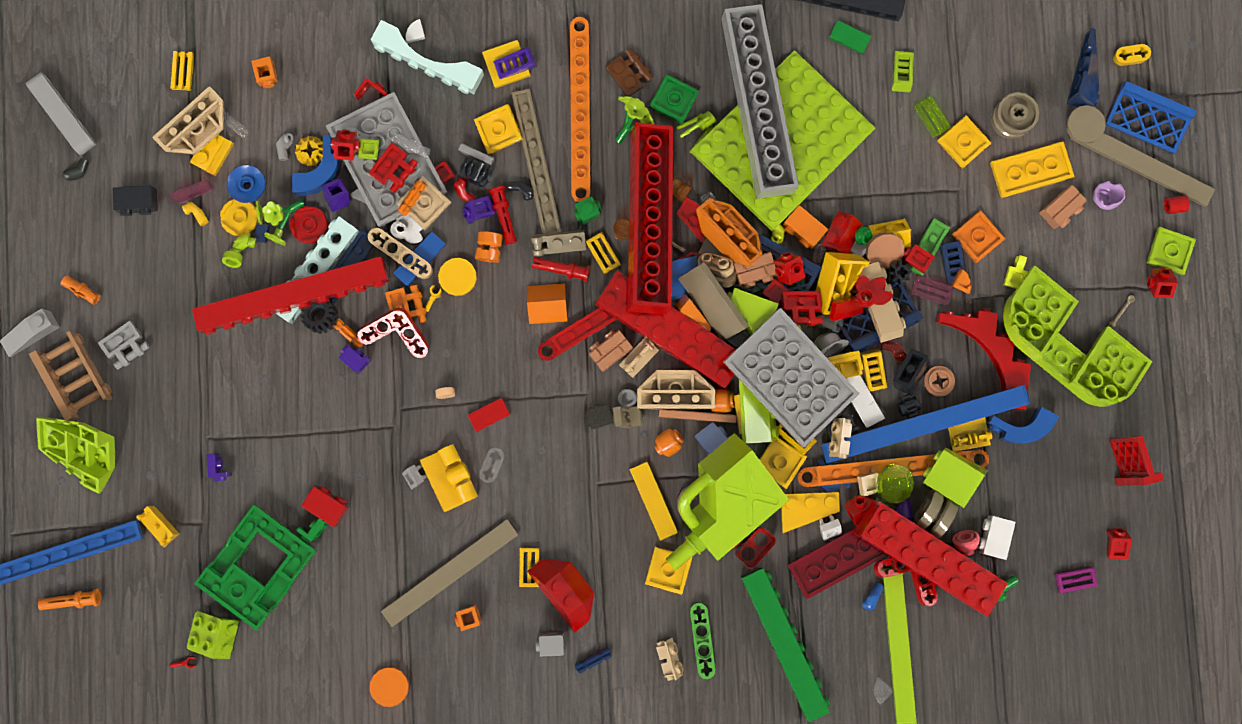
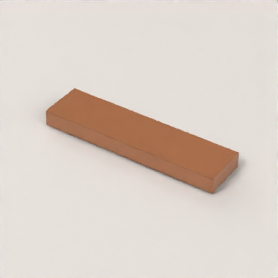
(697, 416)

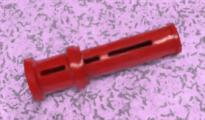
(501, 206)
(570, 269)

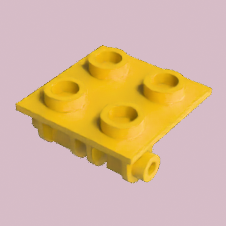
(970, 435)

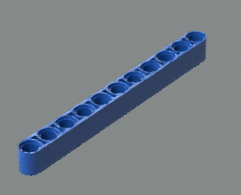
(933, 421)

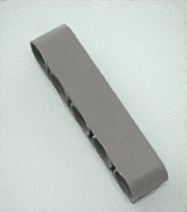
(60, 113)

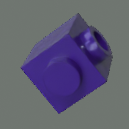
(336, 195)

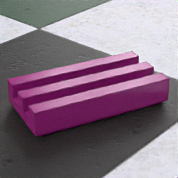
(1060, 582)

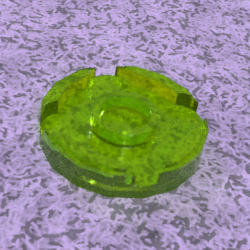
(895, 483)

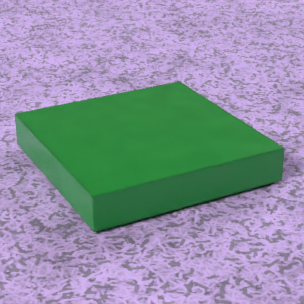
(674, 99)

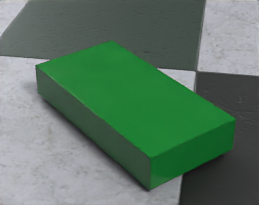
(850, 37)

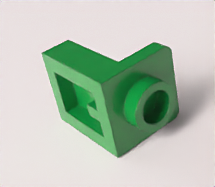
(316, 529)

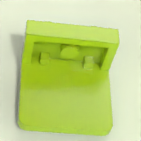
(212, 635)

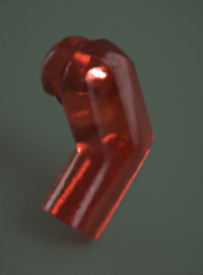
(896, 350)

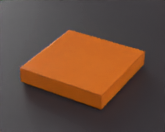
(978, 236)

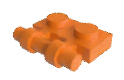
(398, 298)

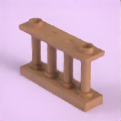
(61, 393)

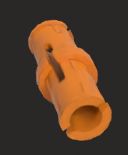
(80, 289)

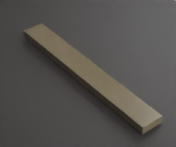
(536, 161)
(1151, 169)
(449, 573)

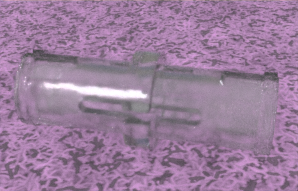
(411, 146)

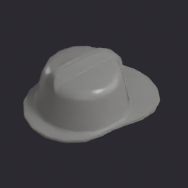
(830, 344)

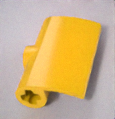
(449, 478)

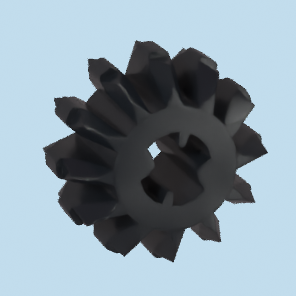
(475, 172)

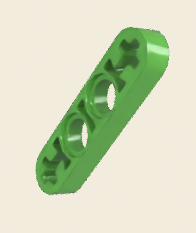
(702, 640)

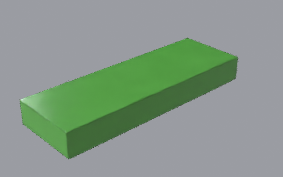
(932, 239)

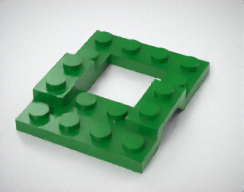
(239, 589)

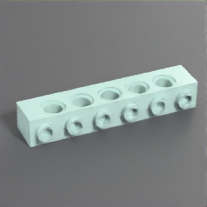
(325, 242)

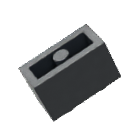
(135, 200)
(911, 371)

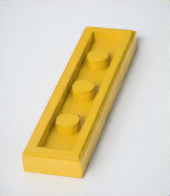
(653, 501)

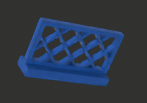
(1155, 101)

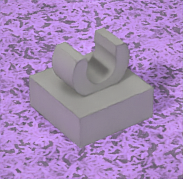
(413, 477)

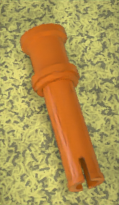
(78, 600)

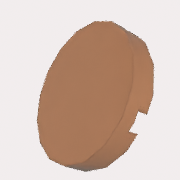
(885, 249)

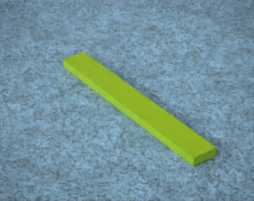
(899, 649)

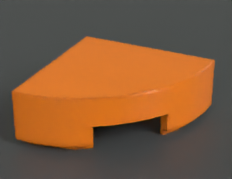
(962, 281)

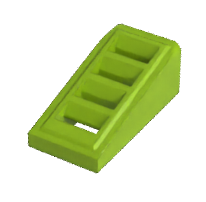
(902, 83)

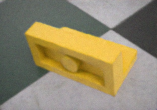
(899, 227)

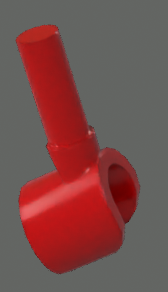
(183, 663)

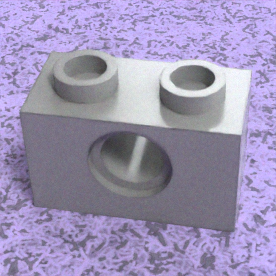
(551, 643)

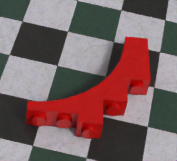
(998, 348)

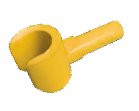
(432, 298)

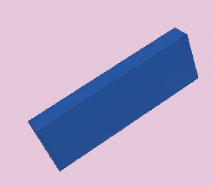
(427, 250)

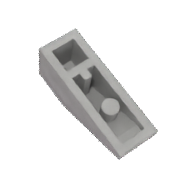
(29, 331)

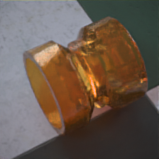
(680, 190)
(619, 227)

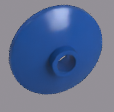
(239, 178)

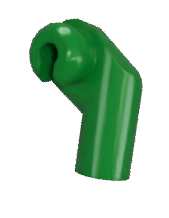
(1012, 581)

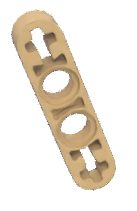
(400, 253)

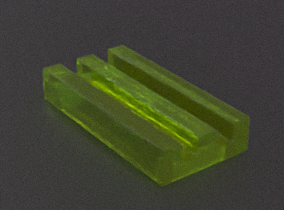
(939, 114)

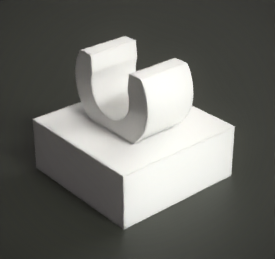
(830, 529)

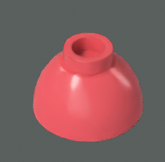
(966, 541)

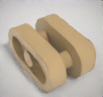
(721, 268)

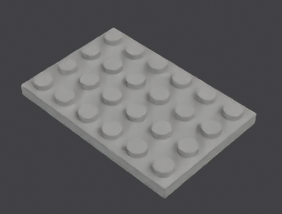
(380, 122)
(791, 377)

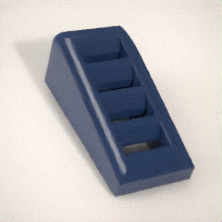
(946, 263)

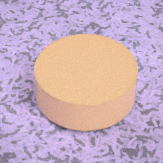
(446, 392)

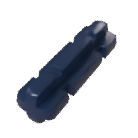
(593, 660)

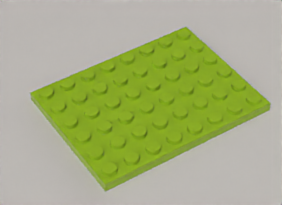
(821, 136)

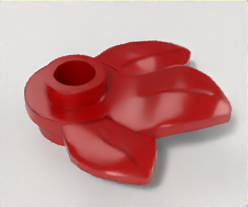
(873, 290)

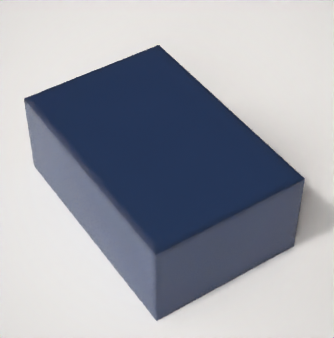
(259, 233)

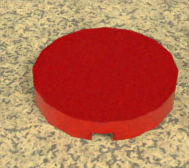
(308, 224)

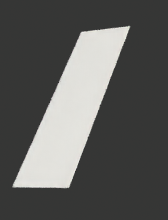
(869, 414)

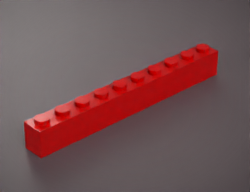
(290, 295)

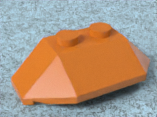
(729, 232)

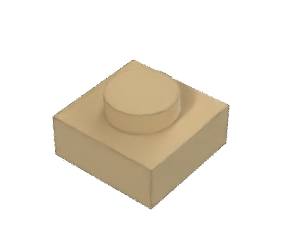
(867, 483)

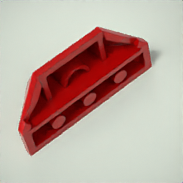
(565, 590)

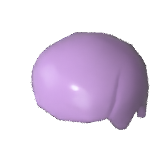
(1108, 195)

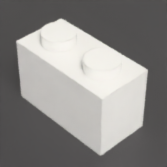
(996, 537)

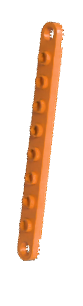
(580, 109)
(848, 472)

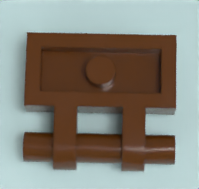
(625, 77)

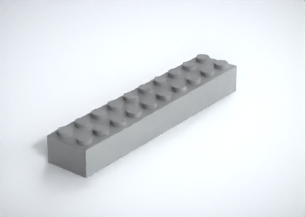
(759, 101)

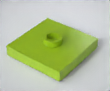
(1171, 250)

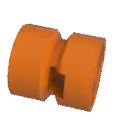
(491, 241)

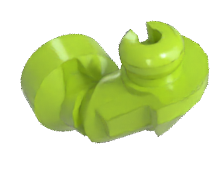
(233, 257)

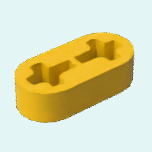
(1132, 58)

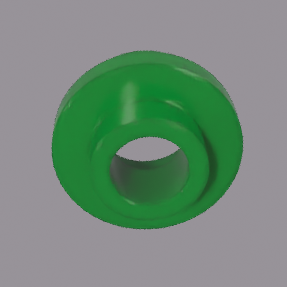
(863, 235)

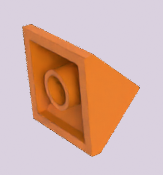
(546, 303)

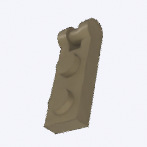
(558, 242)

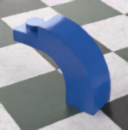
(312, 182)
(1035, 429)

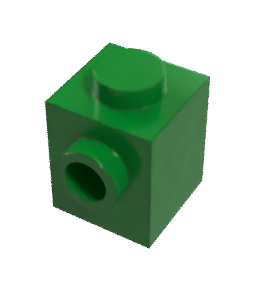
(587, 210)

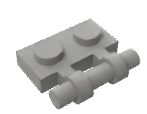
(120, 340)

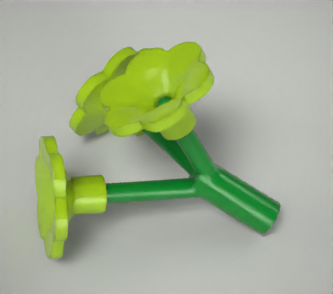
(634, 109)
(274, 213)

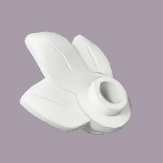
(411, 230)

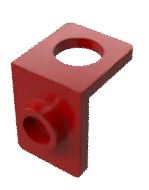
(366, 85)

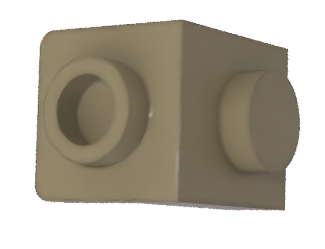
(627, 417)

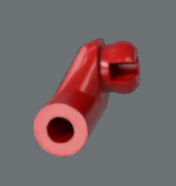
(461, 191)

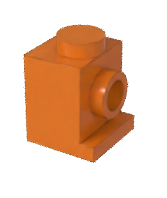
(264, 66)

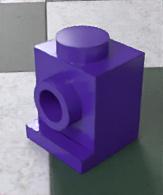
(354, 358)

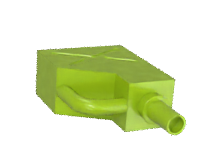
(734, 501)

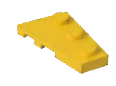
(807, 508)

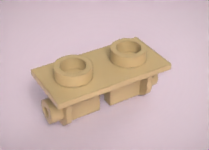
(639, 357)
(840, 428)
(673, 667)

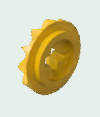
(304, 157)

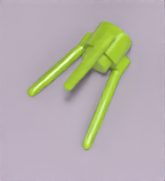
(704, 121)

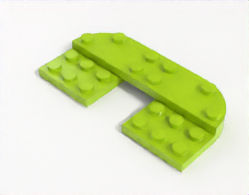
(1033, 324)

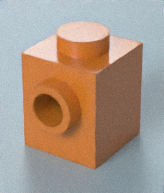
(468, 618)

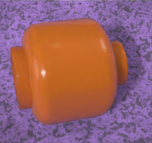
(723, 401)
(669, 442)

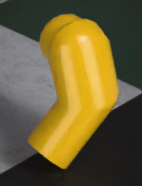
(197, 212)

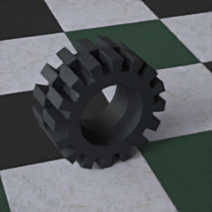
(325, 322)

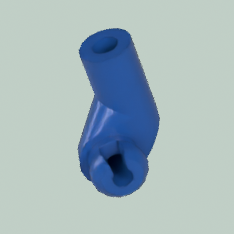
(871, 601)

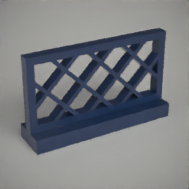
(777, 250)
(871, 337)

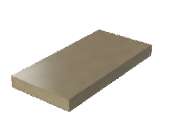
(713, 301)

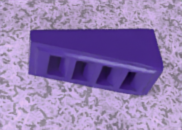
(517, 69)

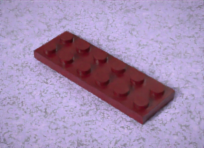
(833, 563)

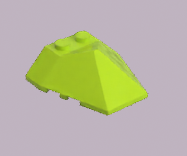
(79, 448)

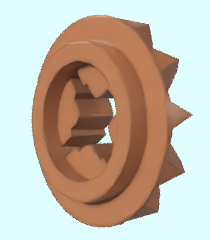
(946, 386)

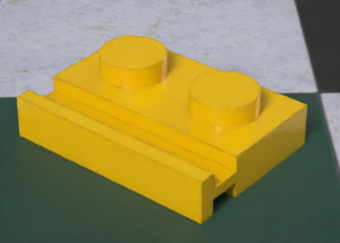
(213, 155)

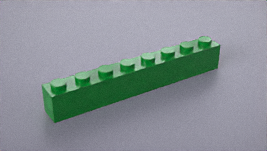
(785, 644)

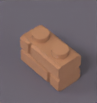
(1062, 207)
(761, 269)
(610, 350)

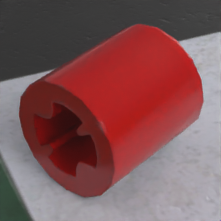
(1176, 204)

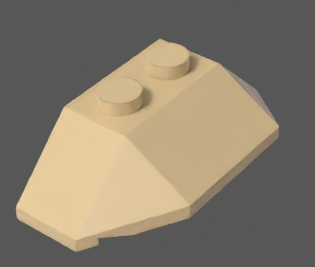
(193, 125)
(676, 391)

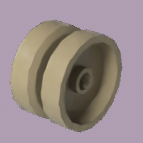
(1015, 115)
(935, 513)

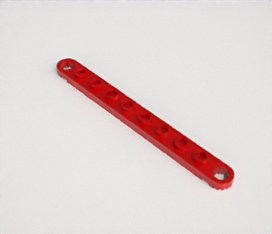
(582, 329)

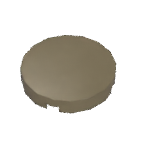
(1085, 124)

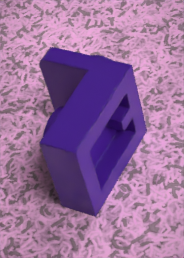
(478, 209)
(214, 464)

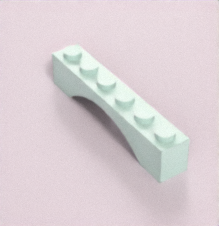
(461, 74)

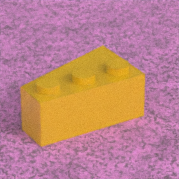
(838, 277)

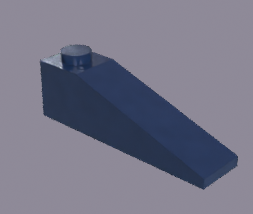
(1086, 78)

